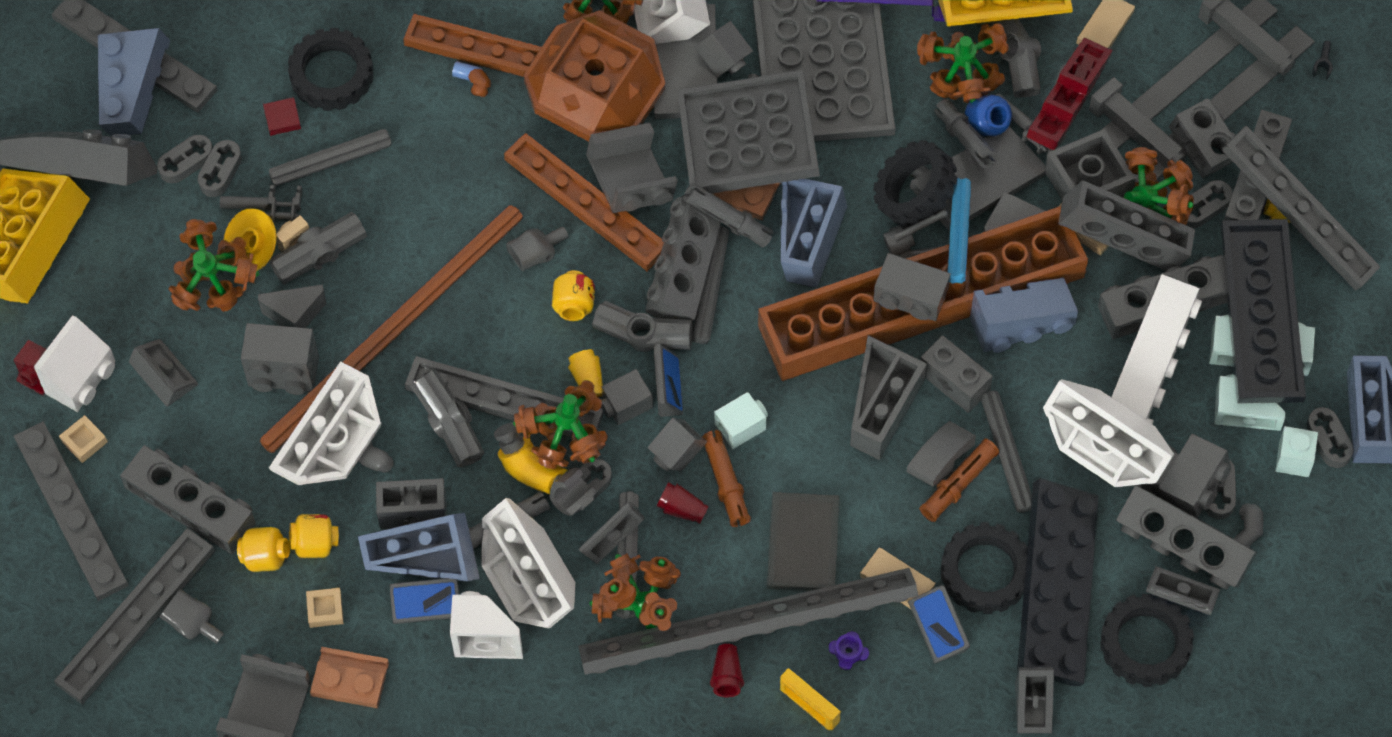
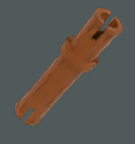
(729, 489)
(950, 490)

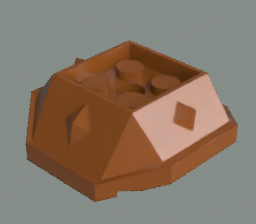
(588, 103)

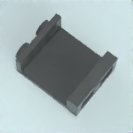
(629, 169)
(266, 699)

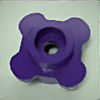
(852, 641)

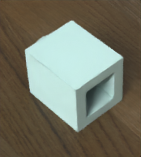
(741, 420)
(1296, 451)

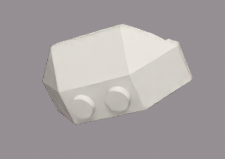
(331, 431)
(1106, 435)
(525, 567)

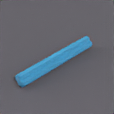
(959, 231)

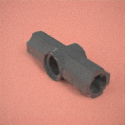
(317, 247)

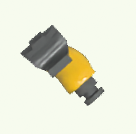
(565, 486)

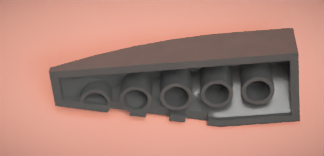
(80, 155)

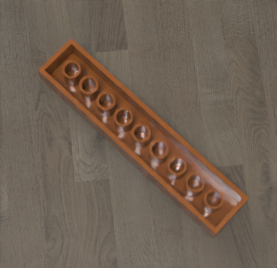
(839, 317)

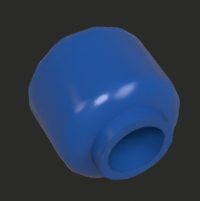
(989, 115)

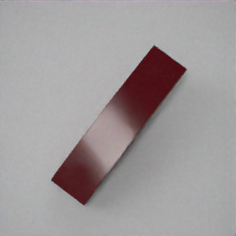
(1069, 93)

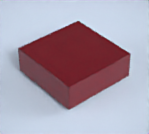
(282, 116)

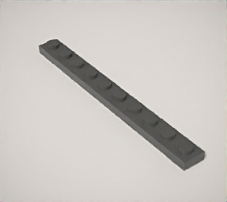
(748, 621)

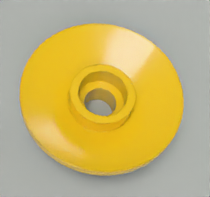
(258, 233)

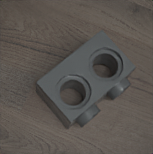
(1198, 141)

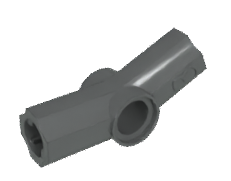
(1022, 58)
(625, 324)
(448, 418)

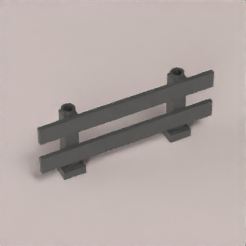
(1236, 28)

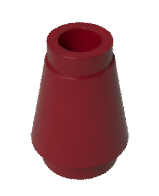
(681, 503)
(727, 672)

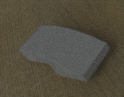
(938, 454)

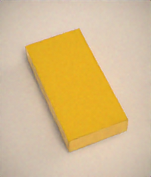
(809, 699)

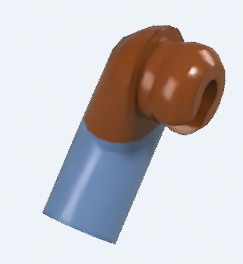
(475, 75)

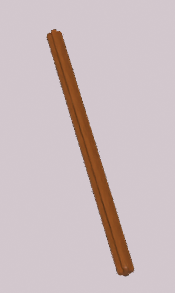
(401, 318)

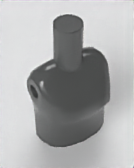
(535, 247)
(190, 617)

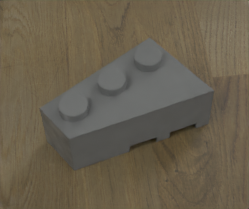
(884, 395)

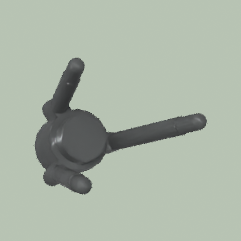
(900, 238)

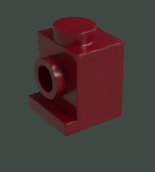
(25, 365)

